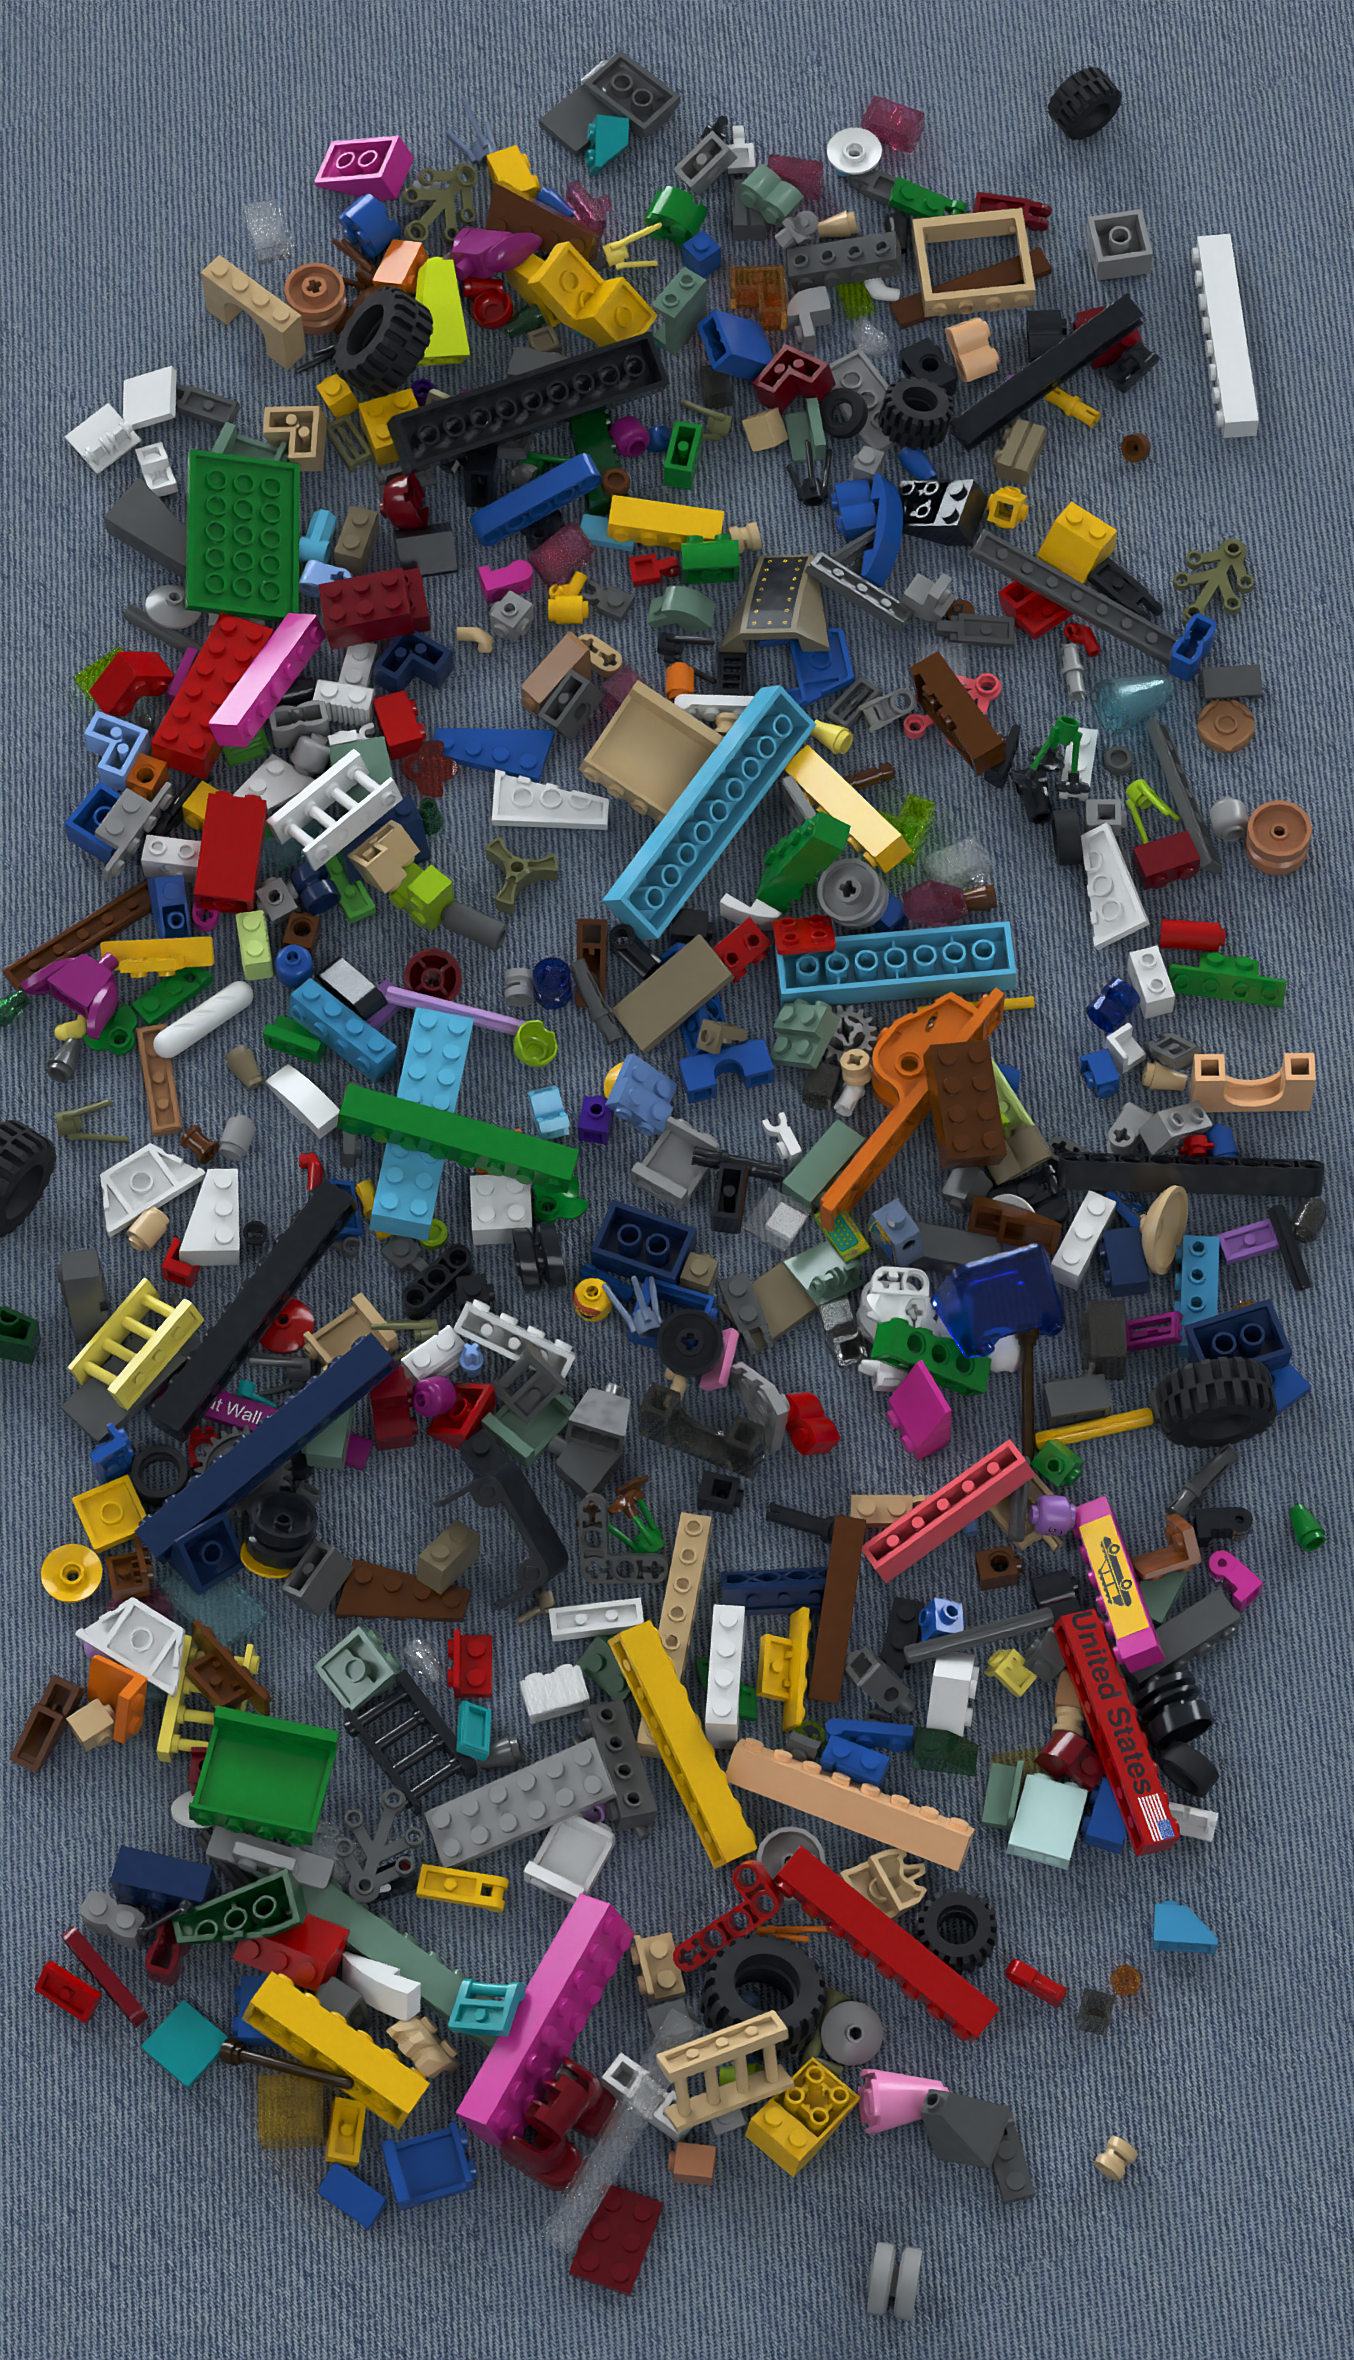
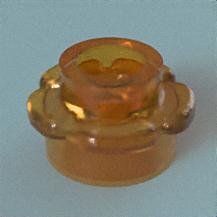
(1131, 1974)

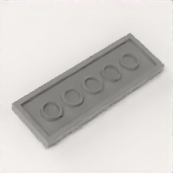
(520, 1804)

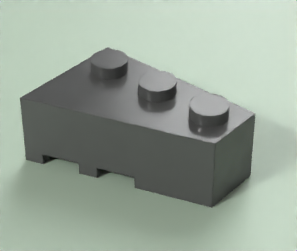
(84, 1292)

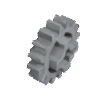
(856, 1029)

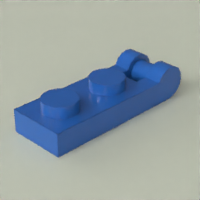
(872, 1734)

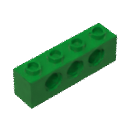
(939, 1355)

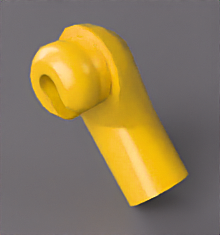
(571, 589)

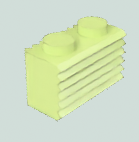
(254, 945)

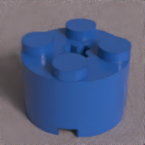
(369, 225)

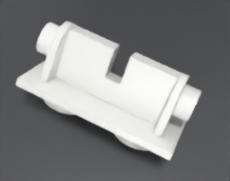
(1194, 1821)

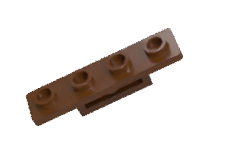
(221, 1677)

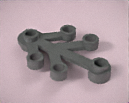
(377, 1851)

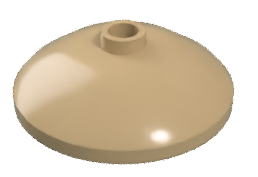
(1164, 1228)

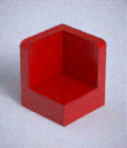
(177, 1271)

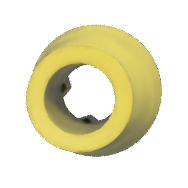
(834, 737)

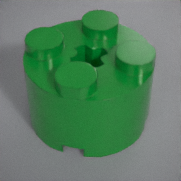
(677, 213)

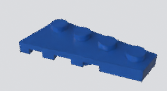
(508, 750)

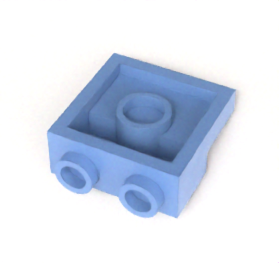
(642, 1096)

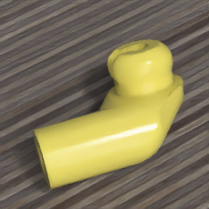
(73, 1029)

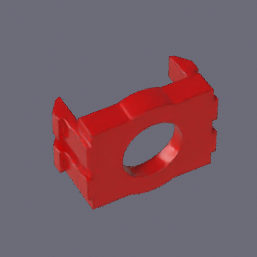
(199, 1438)

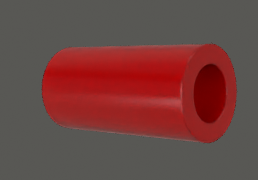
(1191, 935)

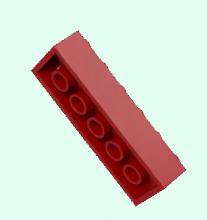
(184, 734)

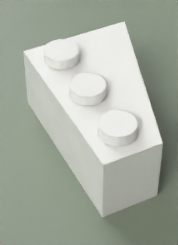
(214, 1224)

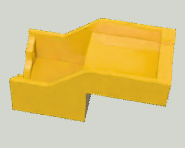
(587, 303)

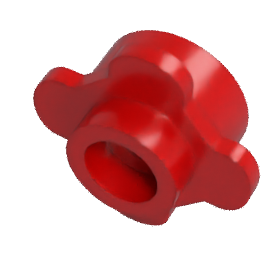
(1196, 1146)

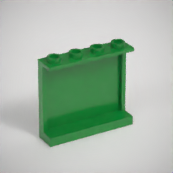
(264, 1776)

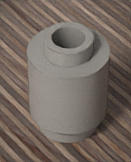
(236, 1137)

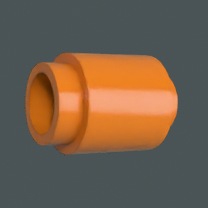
(679, 680)

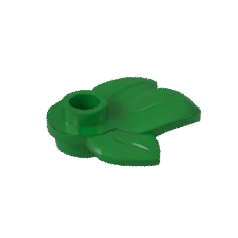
(118, 1027)
(564, 1205)

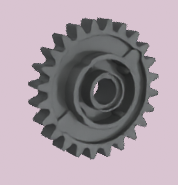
(274, 1483)

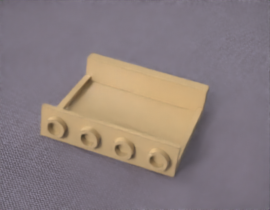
(649, 752)

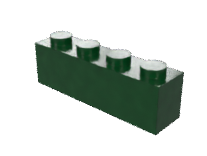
(592, 437)

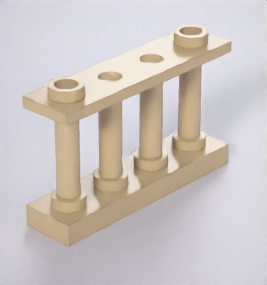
(718, 2048)

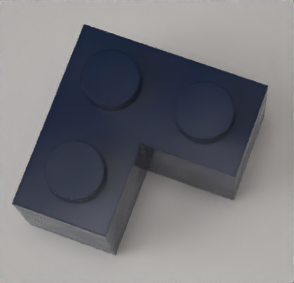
(411, 657)

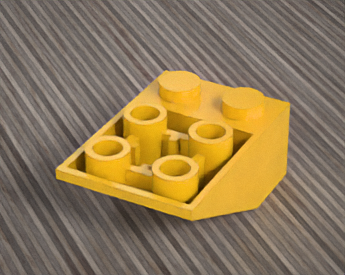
(802, 2118)

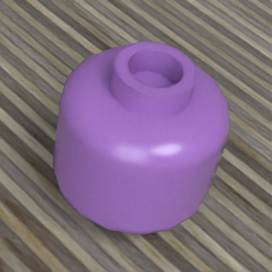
(1052, 1515)

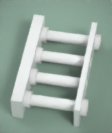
(320, 795)

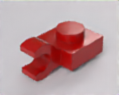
(647, 569)

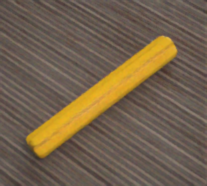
(1096, 1427)

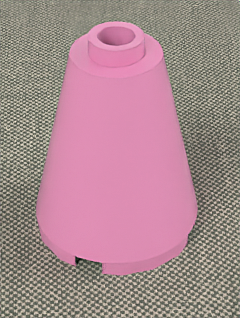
(892, 2099)

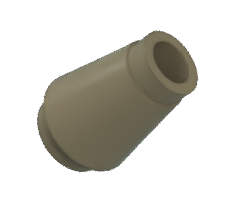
(243, 1065)

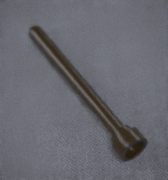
(1028, 1340)
(235, 2053)

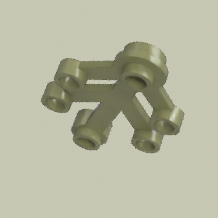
(443, 201)
(1215, 577)

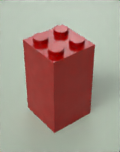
(231, 853)

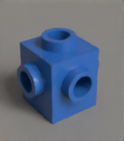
(941, 1618)

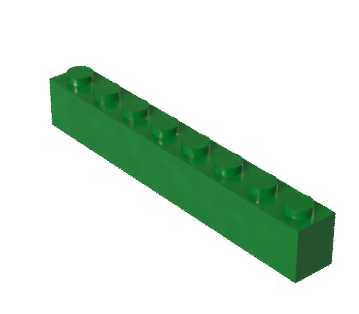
(457, 1139)

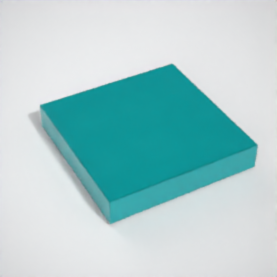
(185, 2044)

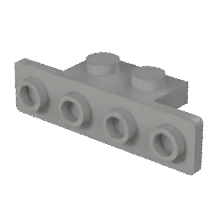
(127, 823)
(269, 1857)

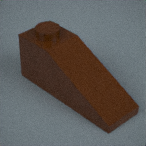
(593, 946)

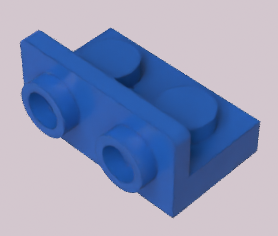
(112, 1458)

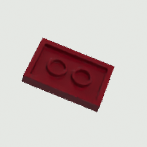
(617, 2240)

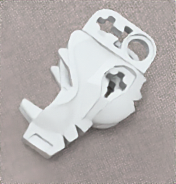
(887, 1301)

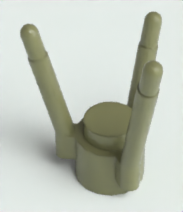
(718, 423)
(71, 1121)
(422, 1331)

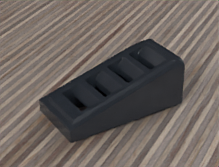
(731, 656)
(998, 774)

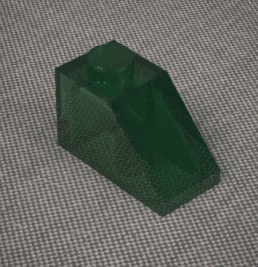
(944, 1752)

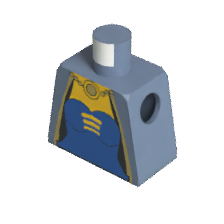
(892, 1230)

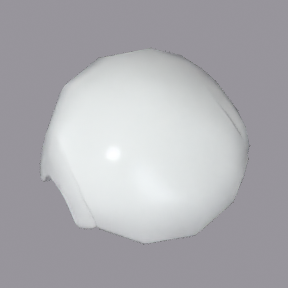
(1006, 1355)

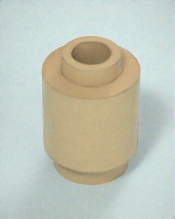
(147, 1229)

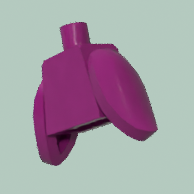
(485, 252)
(82, 986)

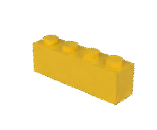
(660, 522)

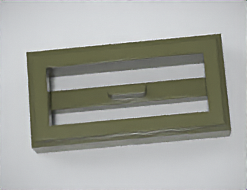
(358, 460)

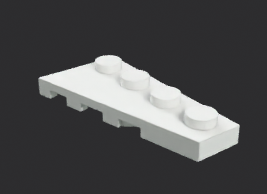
(538, 805)
(1110, 888)

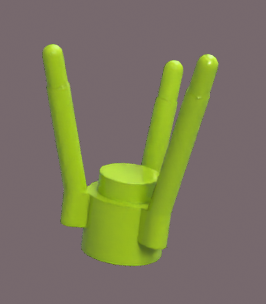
(1143, 796)

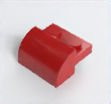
(1031, 610)

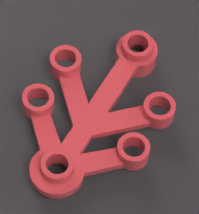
(976, 692)

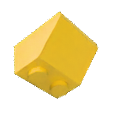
(1077, 543)

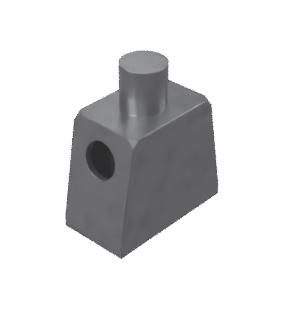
(600, 1419)

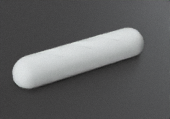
(203, 1019)

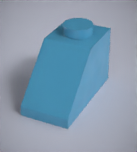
(1180, 1930)

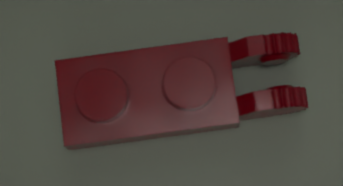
(993, 202)

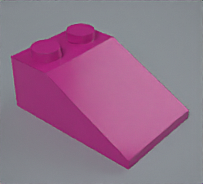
(366, 167)
(920, 1413)

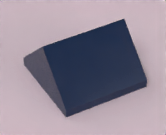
(207, 1553)

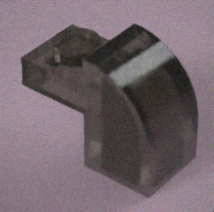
(841, 1334)

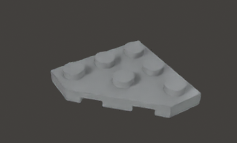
(761, 1403)

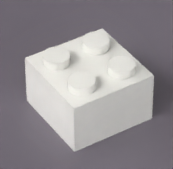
(498, 1208)

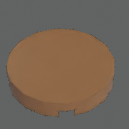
(1225, 726)

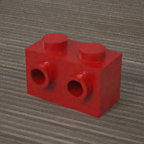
(741, 947)

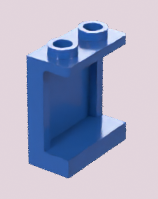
(429, 2166)

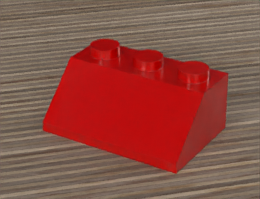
(303, 1954)

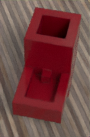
(1069, 1755)

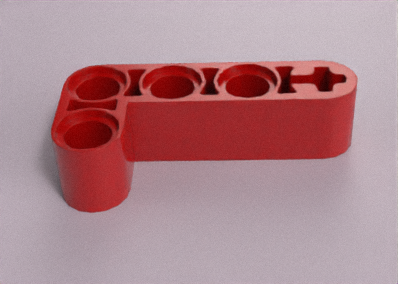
(726, 1923)

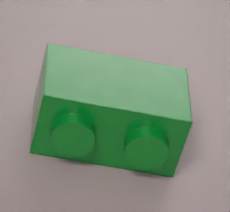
(683, 455)

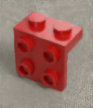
(803, 935)

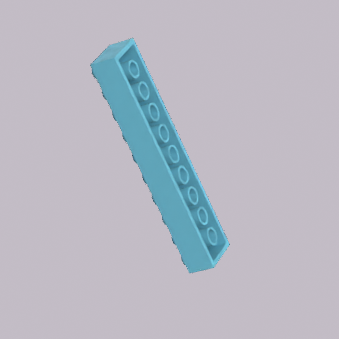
(709, 812)

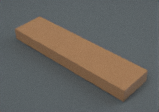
(159, 1084)

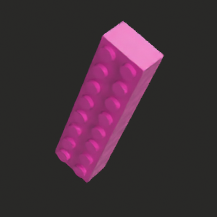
(546, 2020)

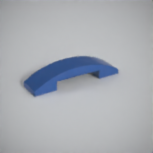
(880, 560)

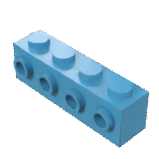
(342, 1030)
(1196, 1282)

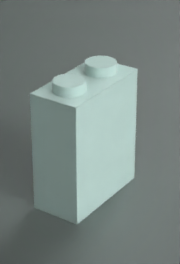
(1047, 1820)

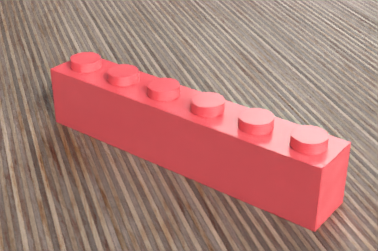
(947, 1511)

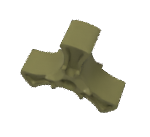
(518, 873)

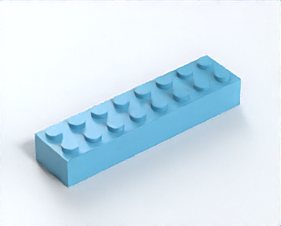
(901, 965)
(432, 1078)

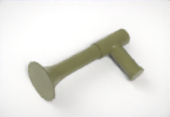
(814, 2047)

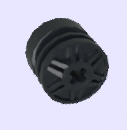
(1173, 1709)

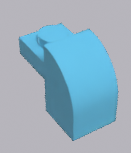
(548, 1113)

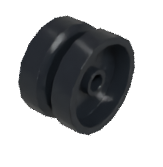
(540, 1257)
(686, 1325)
(281, 1529)

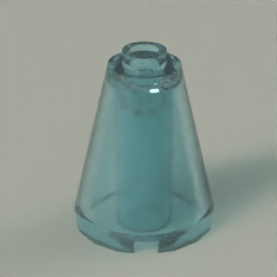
(1129, 700)

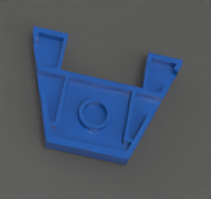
(818, 671)

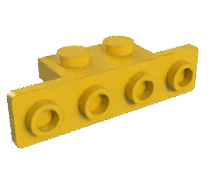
(160, 955)
(783, 1668)

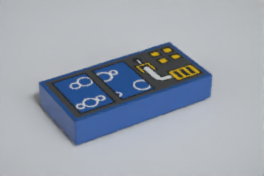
(1128, 1206)

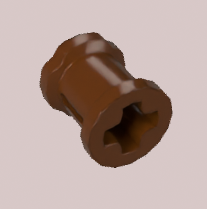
(199, 1144)

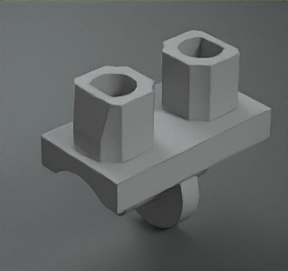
(797, 229)

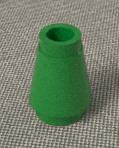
(1306, 1529)

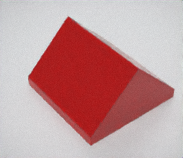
(465, 1417)

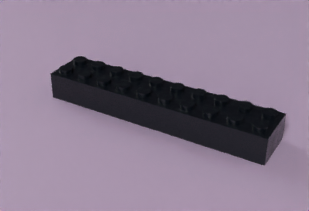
(527, 403)

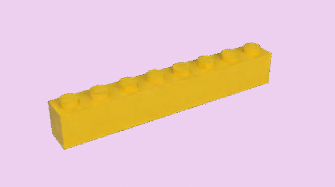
(682, 1744)

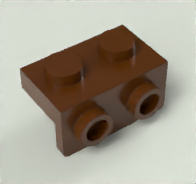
(130, 1573)

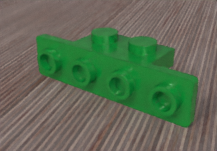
(1228, 980)

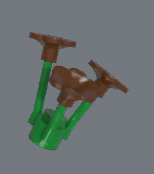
(649, 1538)

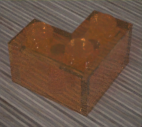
(762, 289)

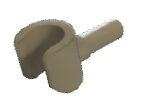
(546, 1601)

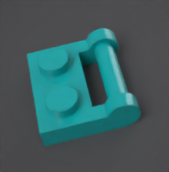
(485, 2016)

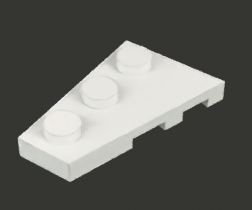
(275, 782)

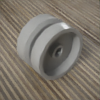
(850, 909)
(781, 1845)
(894, 2281)

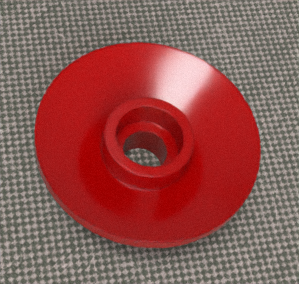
(289, 1336)

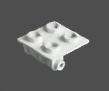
(103, 438)

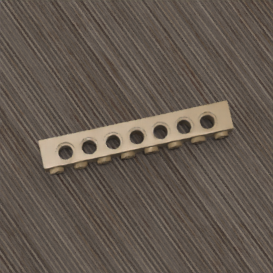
(680, 1603)

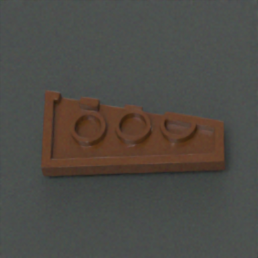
(388, 1593)

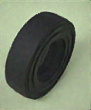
(854, 424)

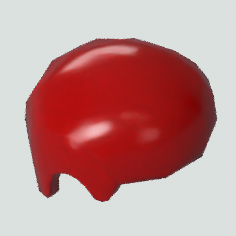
(492, 309)

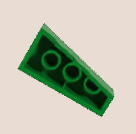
(800, 859)

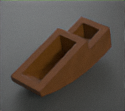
(1012, 1224)
(47, 1723)

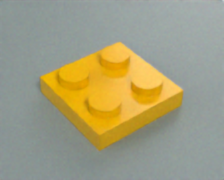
(110, 1513)

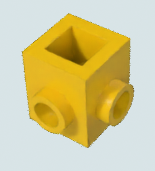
(1001, 514)

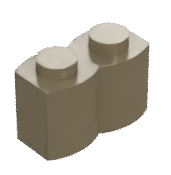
(1024, 1152)

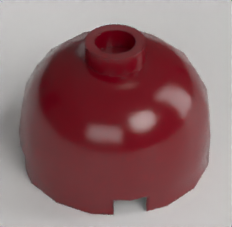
(404, 503)
(433, 974)

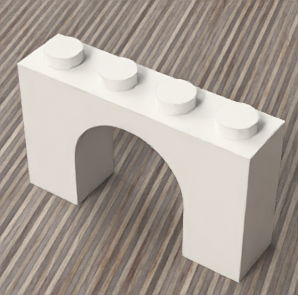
(724, 1676)

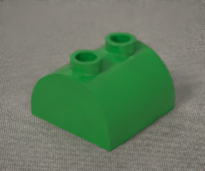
(710, 560)

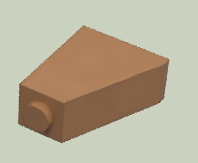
(567, 655)

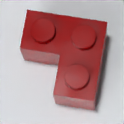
(128, 679)

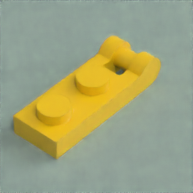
(461, 1887)

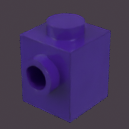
(595, 1120)

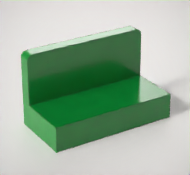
(293, 1039)

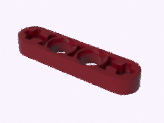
(104, 1976)

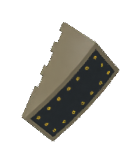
(779, 605)

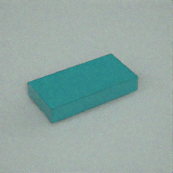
(473, 1730)

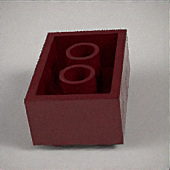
(366, 608)

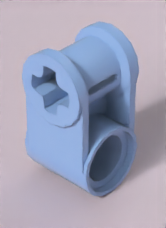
(318, 573)

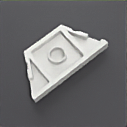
(143, 1182)
(140, 1642)

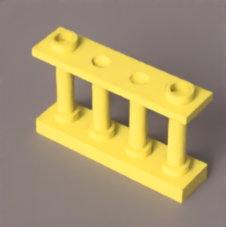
(152, 1357)
(177, 1713)

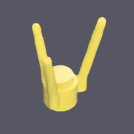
(617, 252)

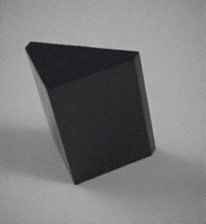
(427, 548)

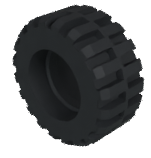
(383, 342)
(24, 1172)
(1216, 1402)
(770, 1963)

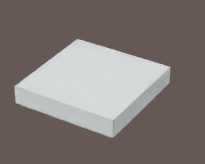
(150, 398)

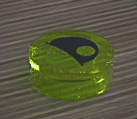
(812, 1730)

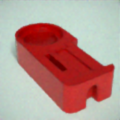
(1035, 1983)

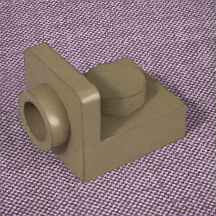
(715, 1033)

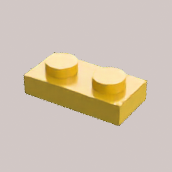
(345, 2132)

